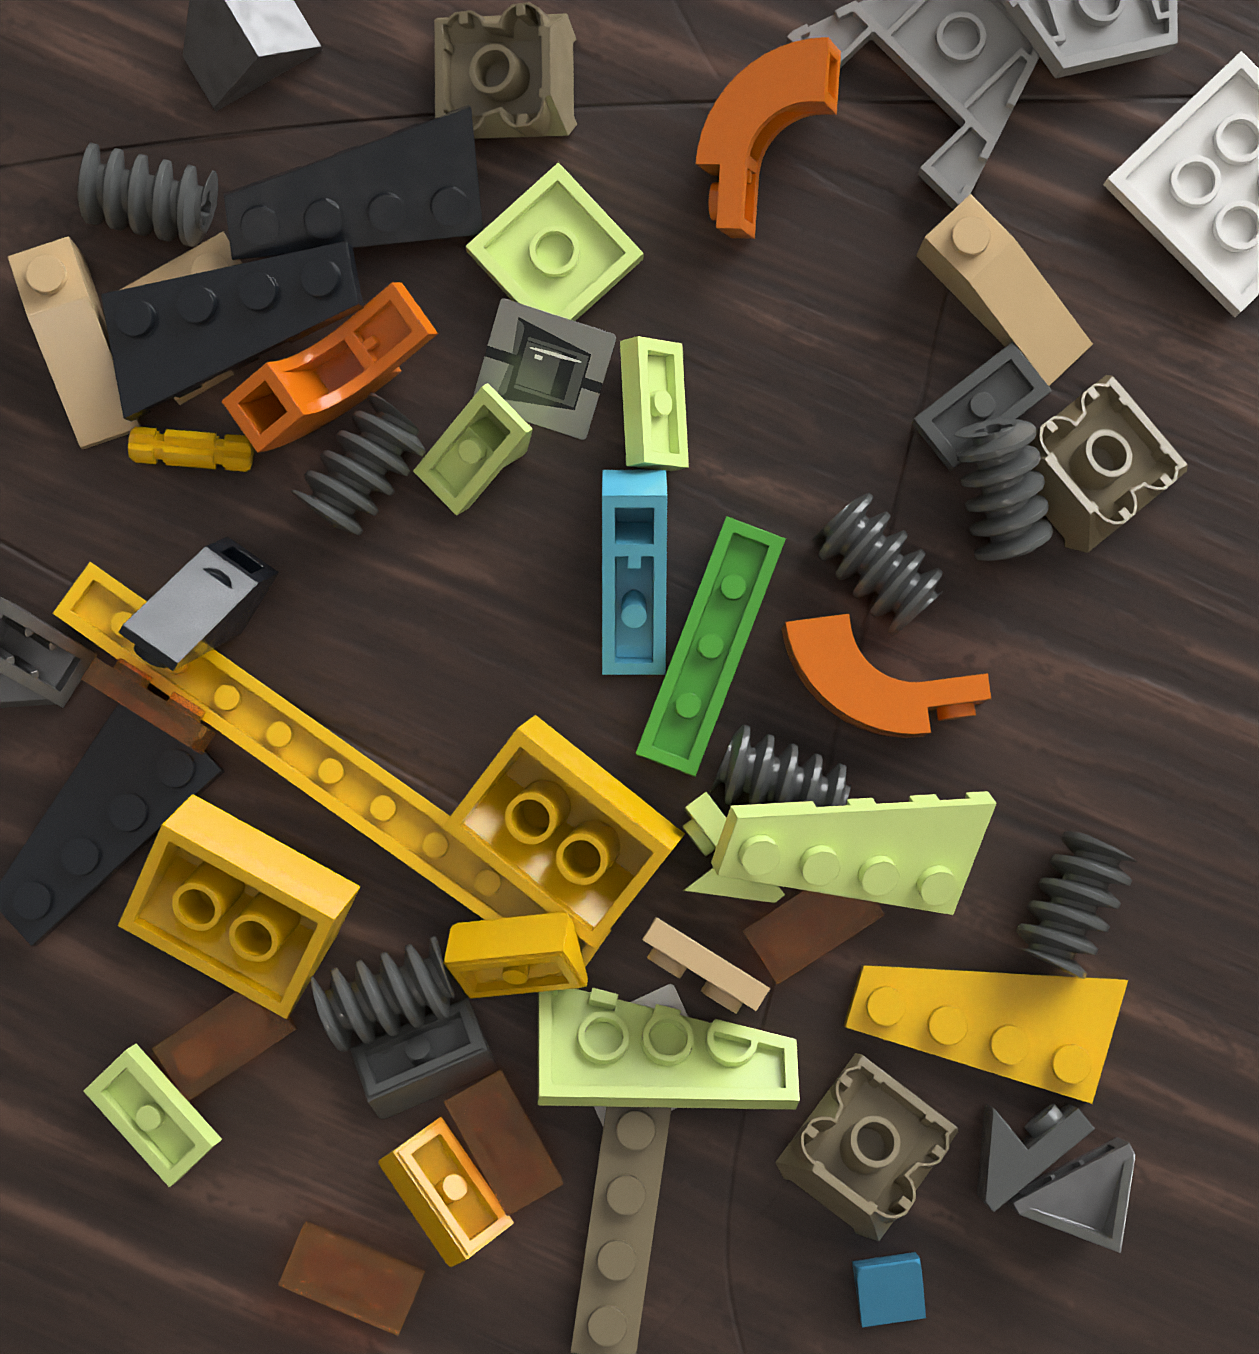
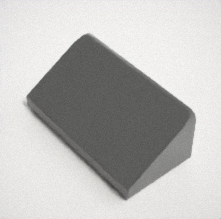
(423, 1060)

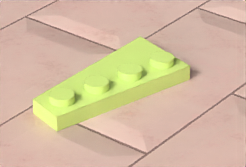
(867, 851)
(641, 1056)

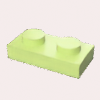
(654, 404)
(152, 1115)

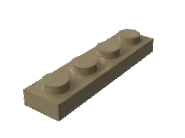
(621, 1230)

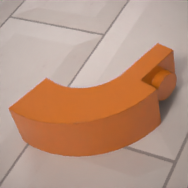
(751, 112)
(333, 375)
(862, 695)

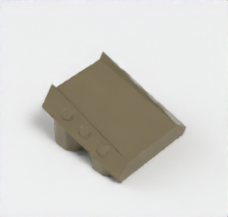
(509, 71)
(1101, 464)
(866, 1148)

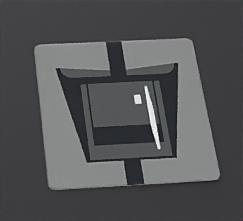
(546, 367)

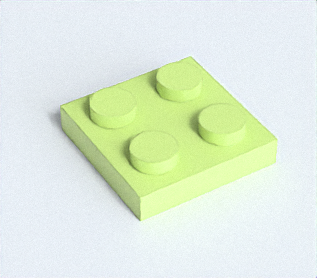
(555, 248)

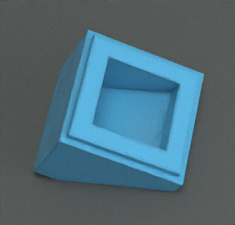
(889, 1289)

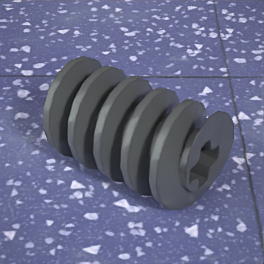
(145, 199)
(362, 466)
(1007, 488)
(878, 563)
(777, 778)
(1074, 902)
(384, 996)

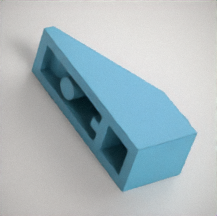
(634, 572)

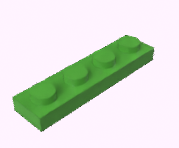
(710, 646)

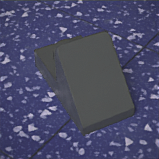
(1011, 1164)

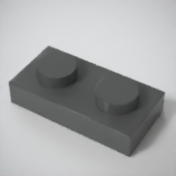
(997, 390)

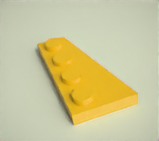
(1008, 1024)

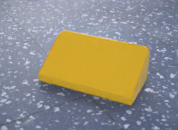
(516, 955)
(445, 1192)

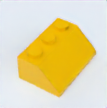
(563, 829)
(237, 905)

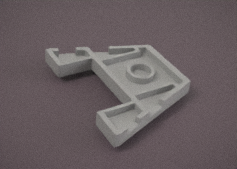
(1095, 33)
(960, 54)

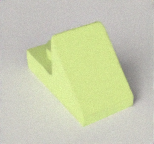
(474, 450)
(705, 830)

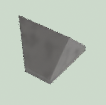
(244, 45)
(37, 660)
(1084, 1195)

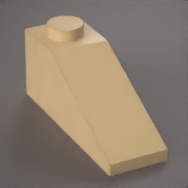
(1003, 288)
(72, 338)

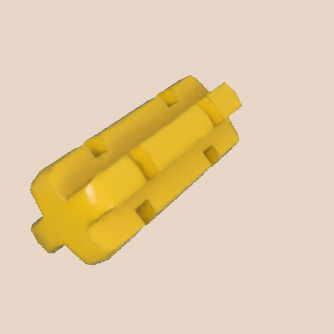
(190, 449)

